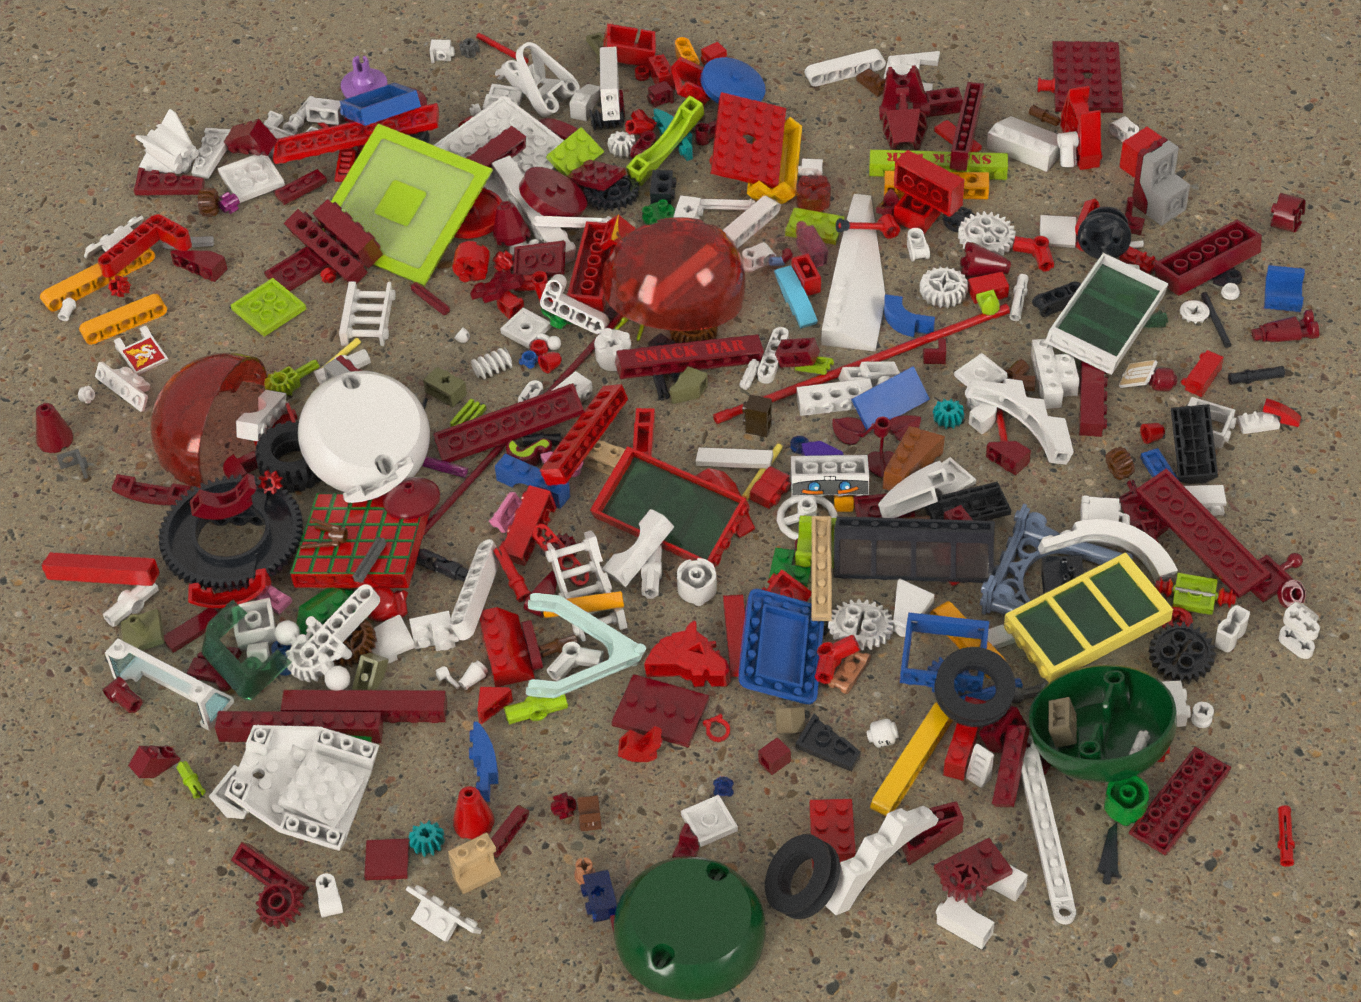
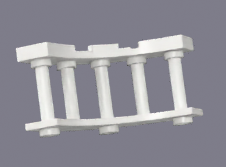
(602, 585)

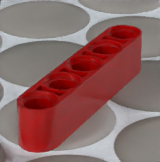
(734, 621)

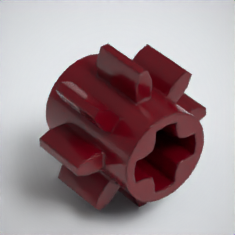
(563, 805)

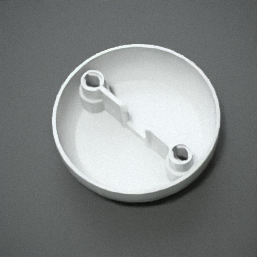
(362, 427)

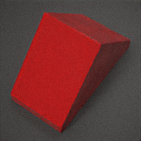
(492, 701)

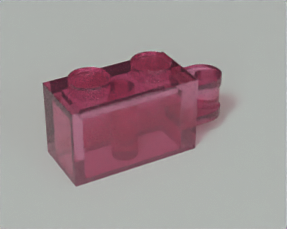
(811, 243)

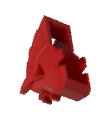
(689, 657)

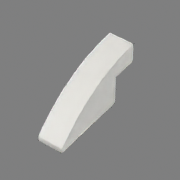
(914, 491)

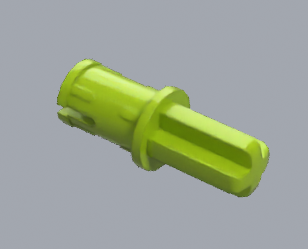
(190, 779)

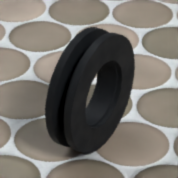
(974, 714)
(820, 887)

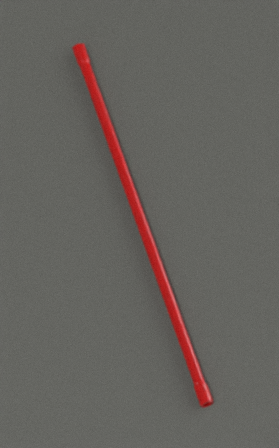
(728, 414)

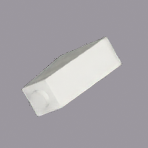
(910, 599)

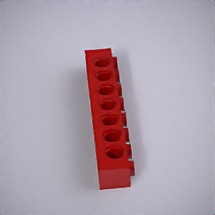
(584, 435)

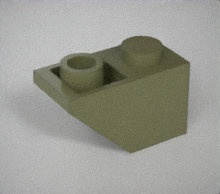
(689, 385)

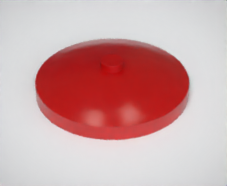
(481, 216)

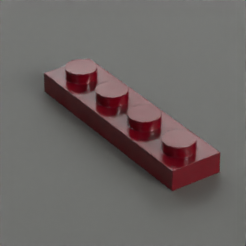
(1010, 766)

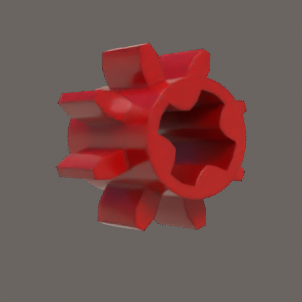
(503, 261)
(119, 286)
(265, 483)

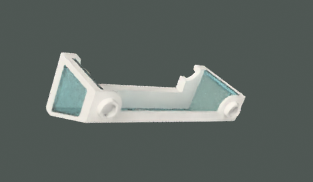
(133, 663)

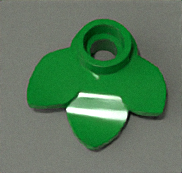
(556, 321)

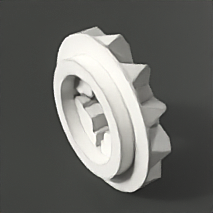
(1191, 306)

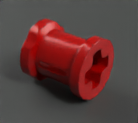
(1046, 85)

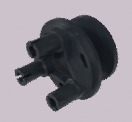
(1105, 232)

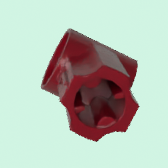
(705, 132)
(119, 692)

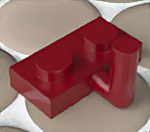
(1135, 223)

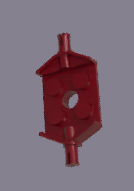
(1145, 521)

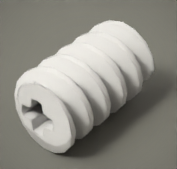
(490, 363)

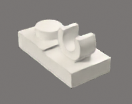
(1258, 422)

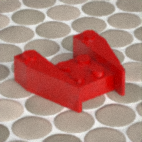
(1076, 117)

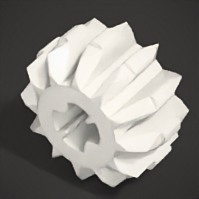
(621, 143)

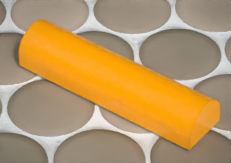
(595, 602)

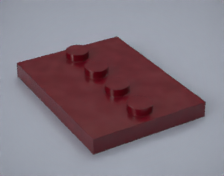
(660, 705)

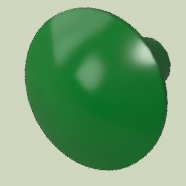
(657, 211)

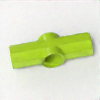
(534, 708)

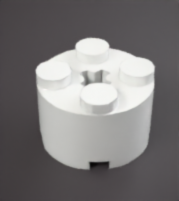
(606, 346)
(697, 581)

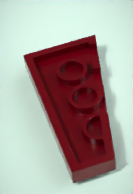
(166, 184)

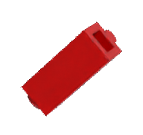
(1203, 373)

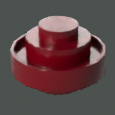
(1291, 592)

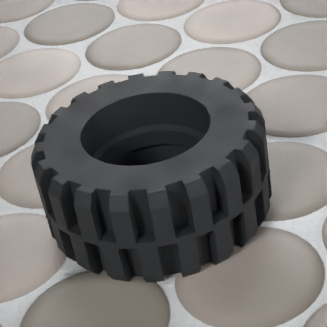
(275, 444)

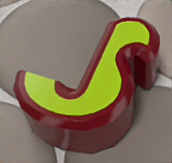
(531, 453)

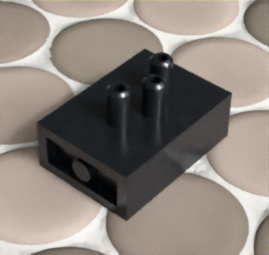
(1059, 570)

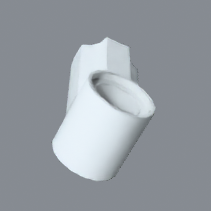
(1067, 143)

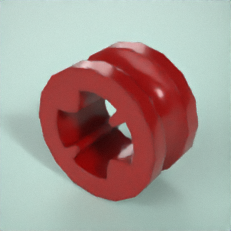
(642, 73)

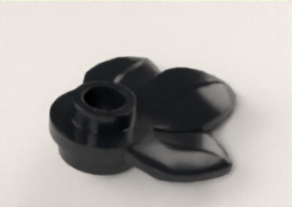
(1229, 276)

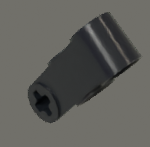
(1055, 299)

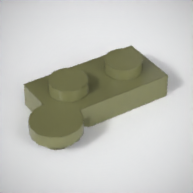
(596, 42)

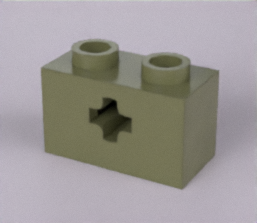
(445, 387)

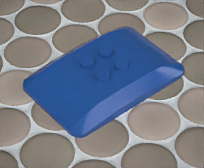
(780, 647)

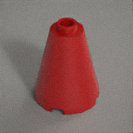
(472, 814)

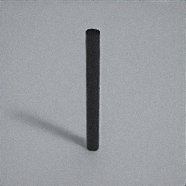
(1217, 323)

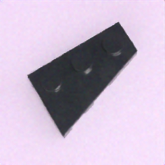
(825, 744)

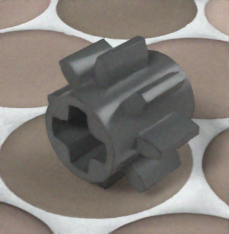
(469, 48)

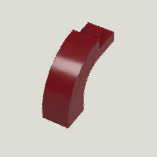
(226, 504)

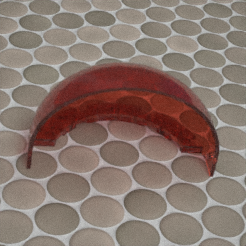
(676, 275)
(185, 404)

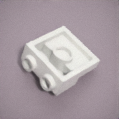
(433, 630)

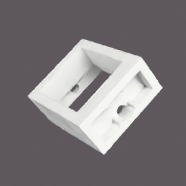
(1220, 414)

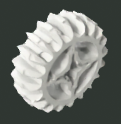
(943, 287)

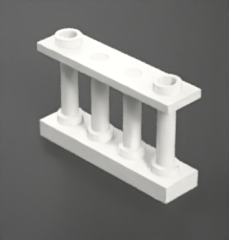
(352, 307)

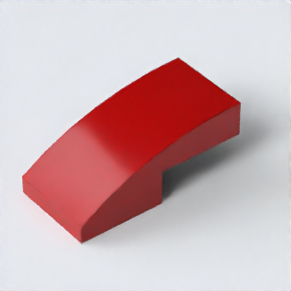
(1288, 415)

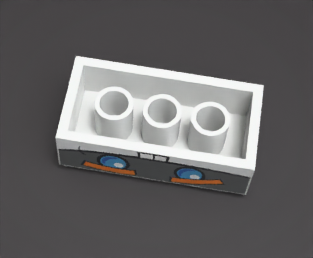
(830, 475)

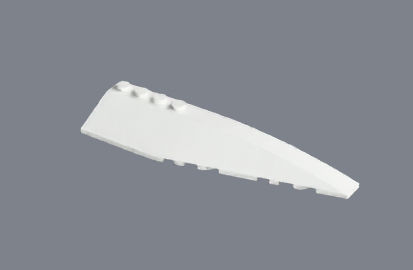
(857, 286)

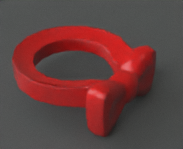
(719, 718)

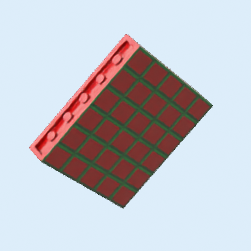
(365, 522)

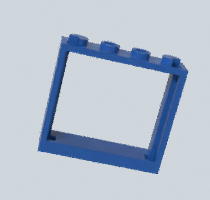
(379, 103)
(943, 626)

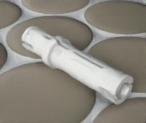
(1020, 292)

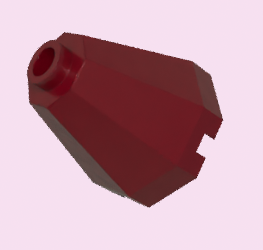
(509, 225)

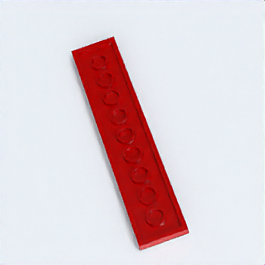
(352, 134)

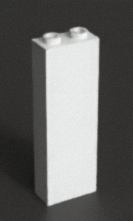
(609, 83)

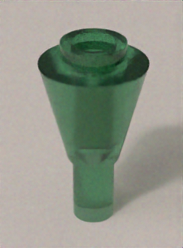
(1157, 320)

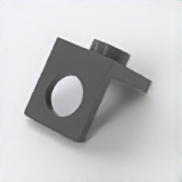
(76, 460)

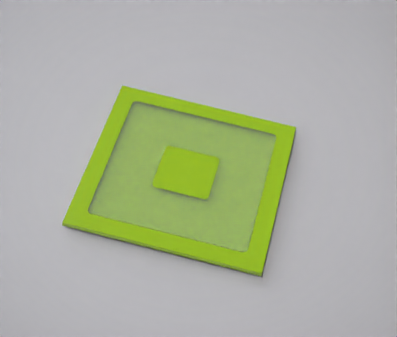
(410, 199)

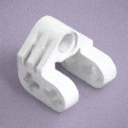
(1298, 623)

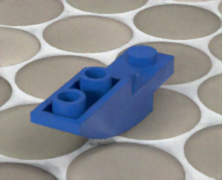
(484, 760)

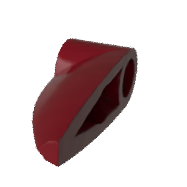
(546, 586)

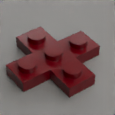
(495, 289)

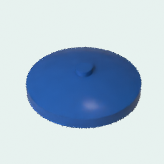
(733, 78)

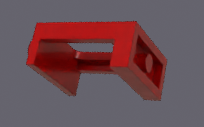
(691, 74)

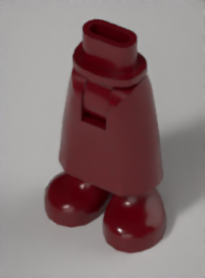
(1288, 329)

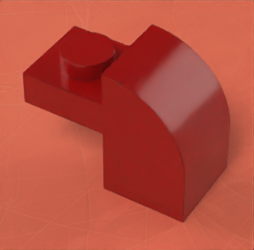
(640, 747)

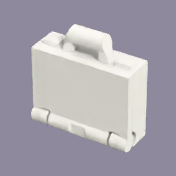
(1102, 509)

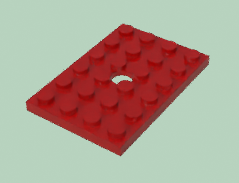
(737, 158)

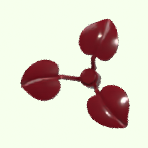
(851, 429)

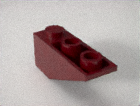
(203, 263)

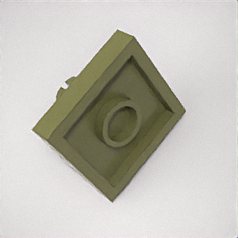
(143, 630)

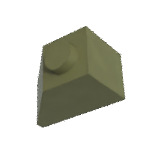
(370, 672)

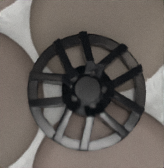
(957, 218)

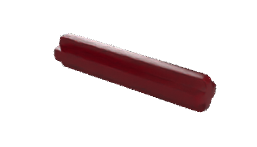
(430, 298)

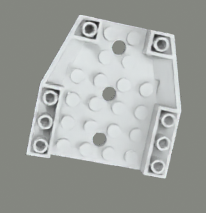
(278, 755)

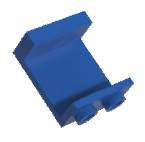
(1284, 288)

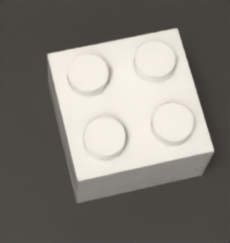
(256, 625)

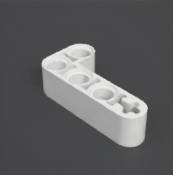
(576, 307)

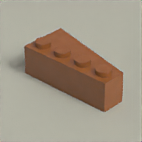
(913, 453)

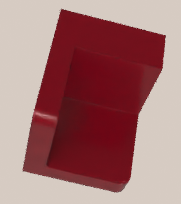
(935, 355)
(774, 756)

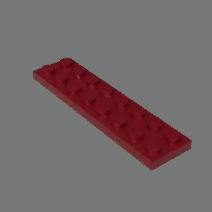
(508, 423)
(1203, 533)

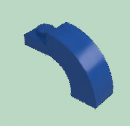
(903, 320)

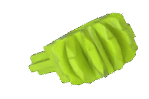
(288, 379)

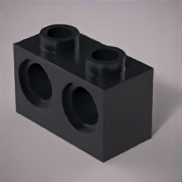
(662, 186)

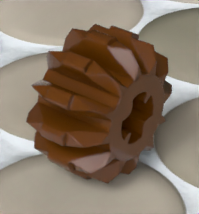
(208, 202)
(1120, 463)

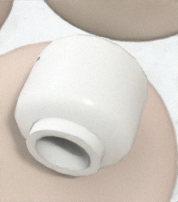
(882, 733)

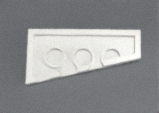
(210, 153)

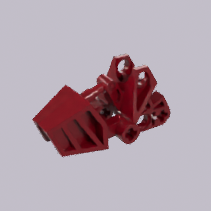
(905, 123)

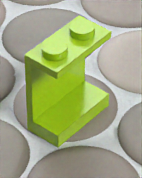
(804, 546)

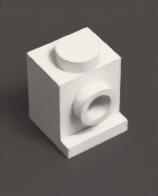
(441, 50)
(811, 167)

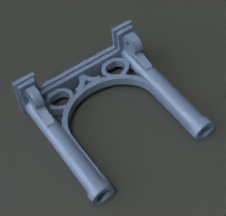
(1029, 530)

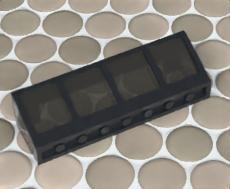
(914, 549)

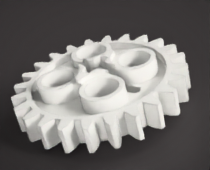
(988, 232)
(874, 629)

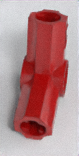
(639, 123)
(1038, 248)
(535, 282)
(831, 656)

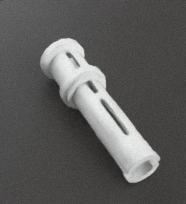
(297, 120)

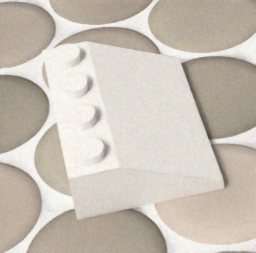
(1024, 142)

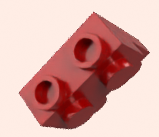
(787, 586)

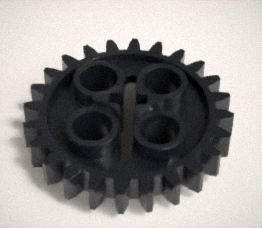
(616, 196)
(1198, 662)

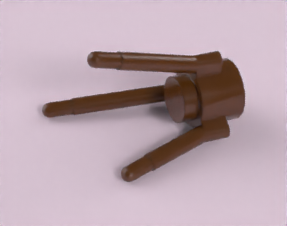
(336, 534)

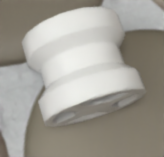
(1198, 716)

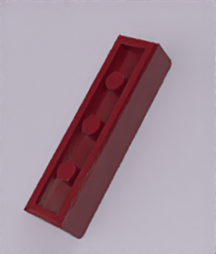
(264, 868)

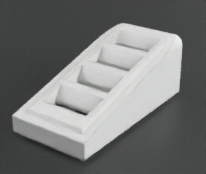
(980, 766)

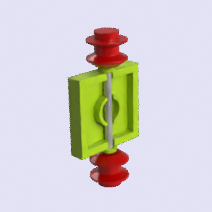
(1195, 593)

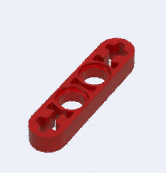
(540, 540)

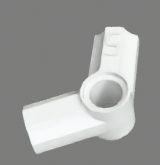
(572, 657)

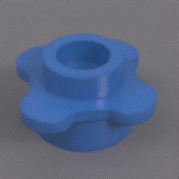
(528, 359)

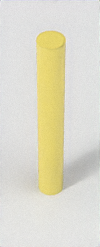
(345, 351)

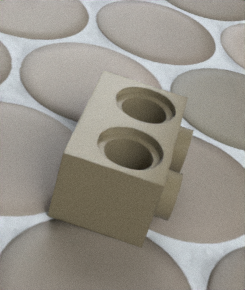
(1062, 722)

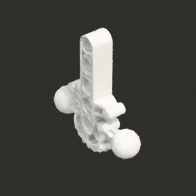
(308, 667)

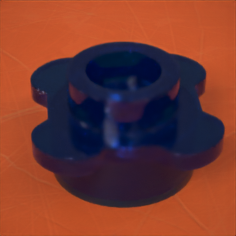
(723, 786)

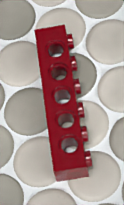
(325, 247)

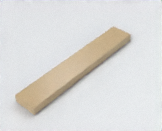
(821, 569)

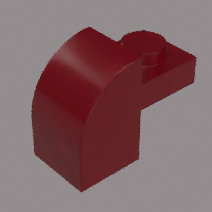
(241, 465)

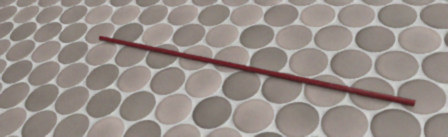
(494, 453)

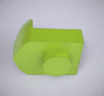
(988, 302)

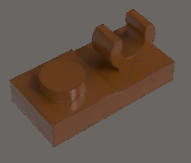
(871, 81)

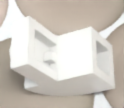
(982, 415)

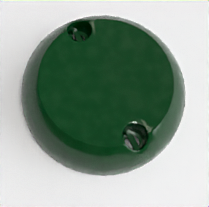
(1110, 711)
(689, 928)

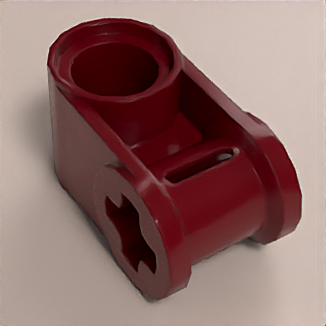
(645, 141)

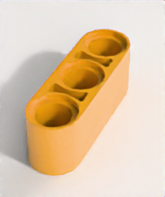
(684, 49)

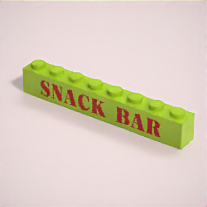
(993, 163)

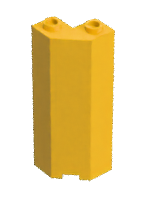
(788, 168)

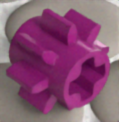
(229, 202)

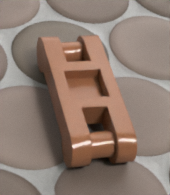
(850, 671)

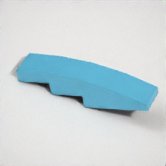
(795, 296)

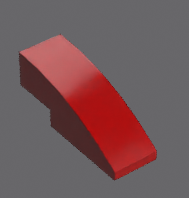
(644, 430)

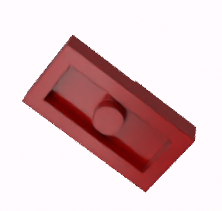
(1136, 257)

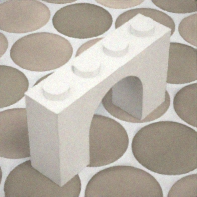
(970, 925)

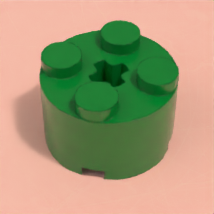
(1126, 800)

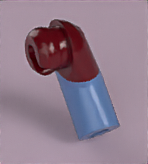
(780, 261)

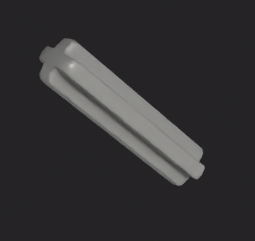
(203, 241)

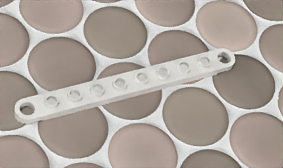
(1047, 835)

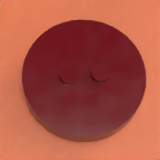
(552, 193)

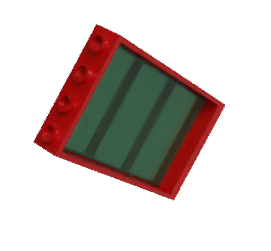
(699, 511)

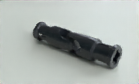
(441, 565)

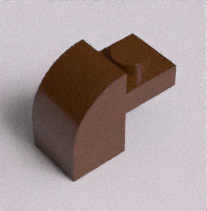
(589, 813)

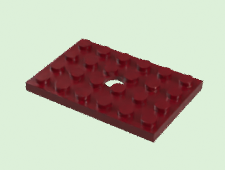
(1098, 58)

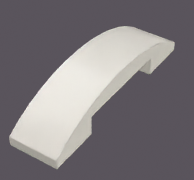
(358, 495)

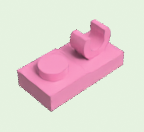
(505, 514)
(278, 599)

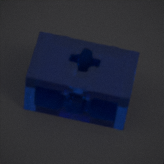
(600, 895)

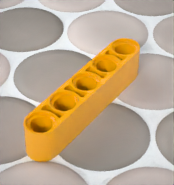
(122, 319)
(949, 610)

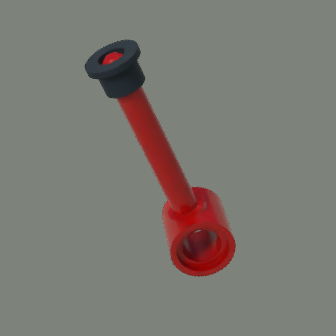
(885, 224)

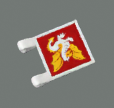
(142, 354)

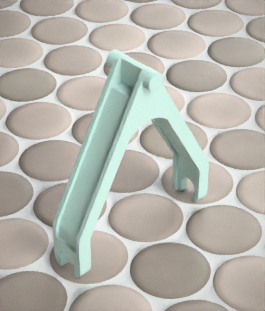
(621, 649)

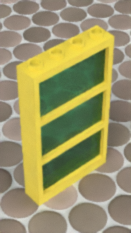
(1087, 617)

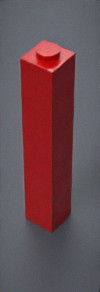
(100, 569)

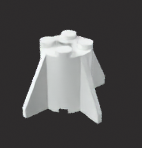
(168, 147)

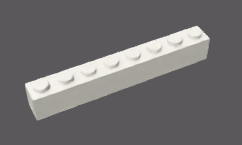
(509, 176)

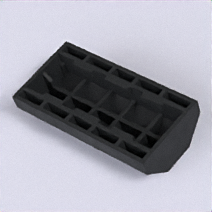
(1194, 444)
(979, 502)

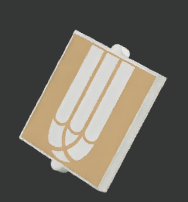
(1138, 374)

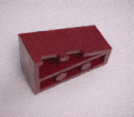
(250, 139)

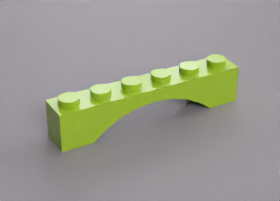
(684, 120)

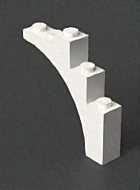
(1011, 397)
(875, 850)

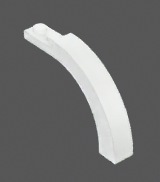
(1120, 534)

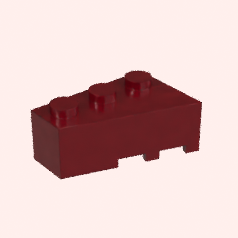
(948, 826)

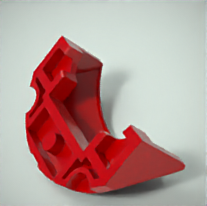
(208, 599)

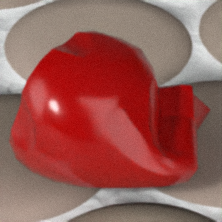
(390, 604)

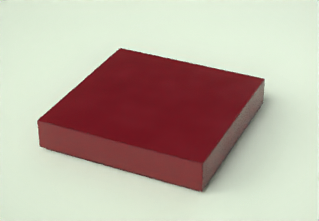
(386, 859)

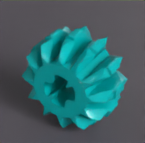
(948, 413)
(426, 838)

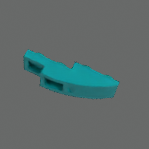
(663, 121)

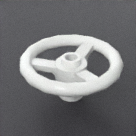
(806, 507)

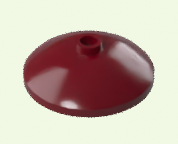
(411, 498)

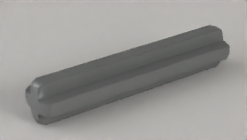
(369, 559)

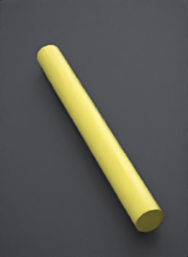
(777, 449)

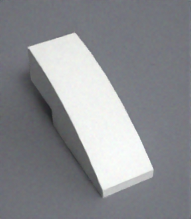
(870, 370)

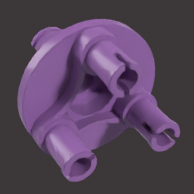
(362, 78)

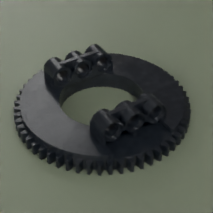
(274, 550)

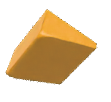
(844, 503)

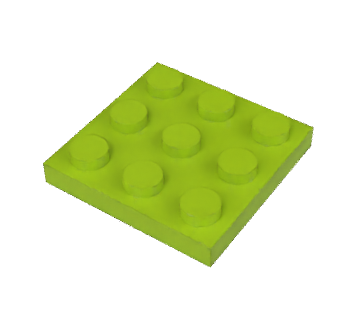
(268, 307)

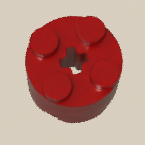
(471, 261)

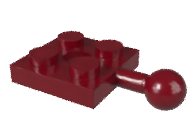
(1269, 588)

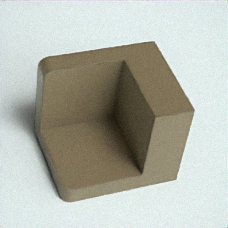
(790, 719)

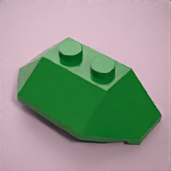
(322, 606)

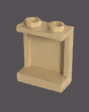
(474, 863)

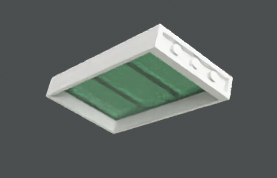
(1106, 313)

